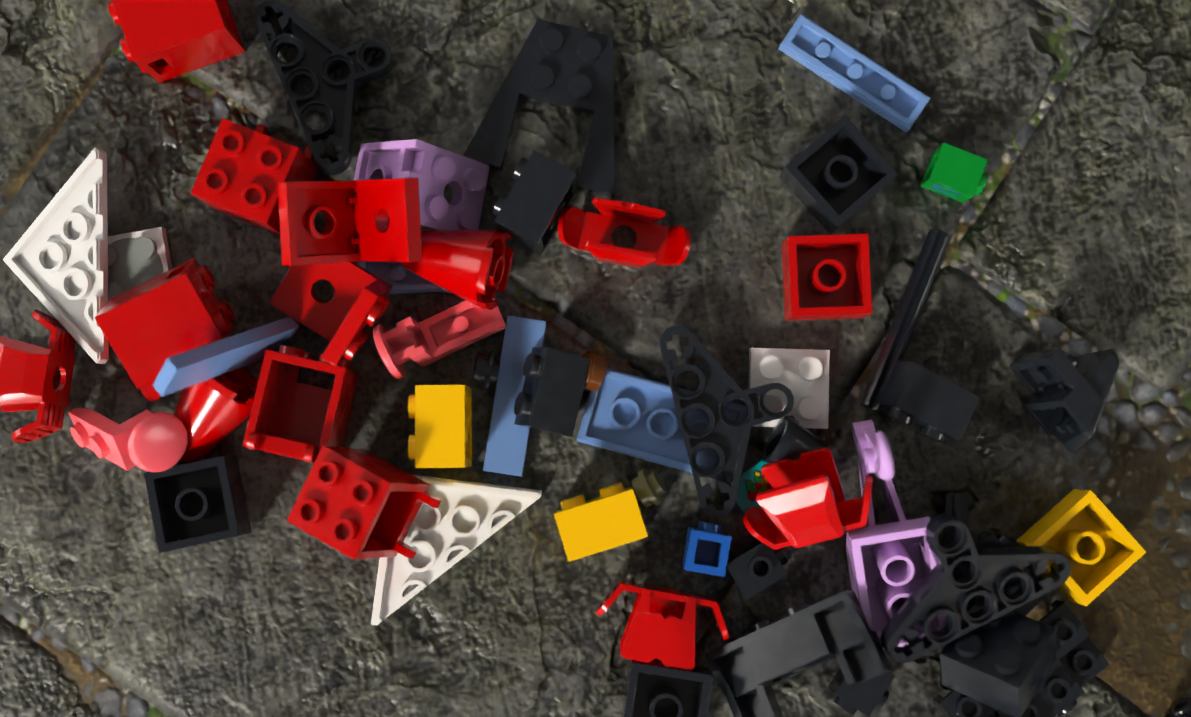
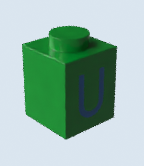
(955, 173)

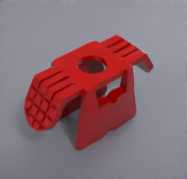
(653, 242)
(29, 375)
(805, 503)
(661, 624)

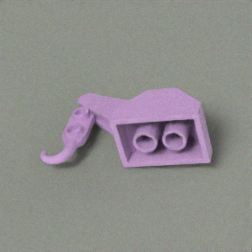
(888, 558)

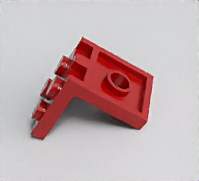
(354, 218)
(343, 320)

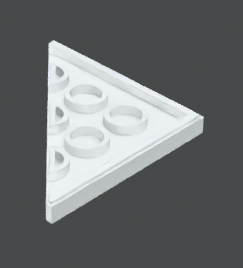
(67, 255)
(445, 535)

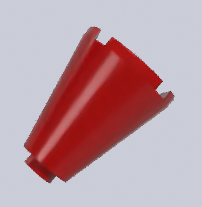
(466, 263)
(214, 410)

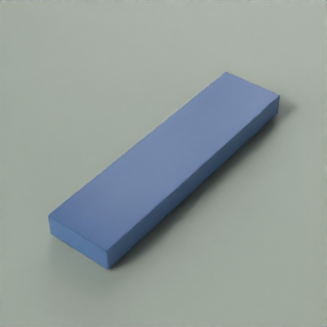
(854, 73)
(223, 356)
(508, 441)

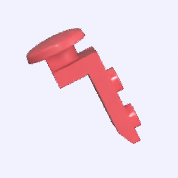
(435, 336)
(145, 441)

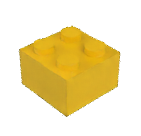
(441, 426)
(599, 522)
(1091, 541)

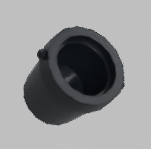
(790, 441)

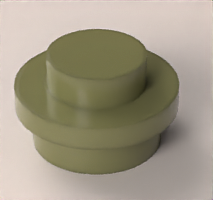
(649, 488)

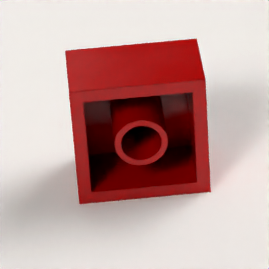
(826, 277)

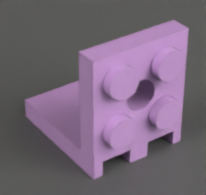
(434, 170)

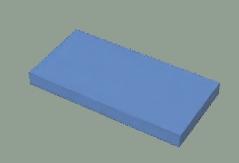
(642, 422)

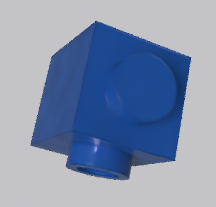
(706, 549)

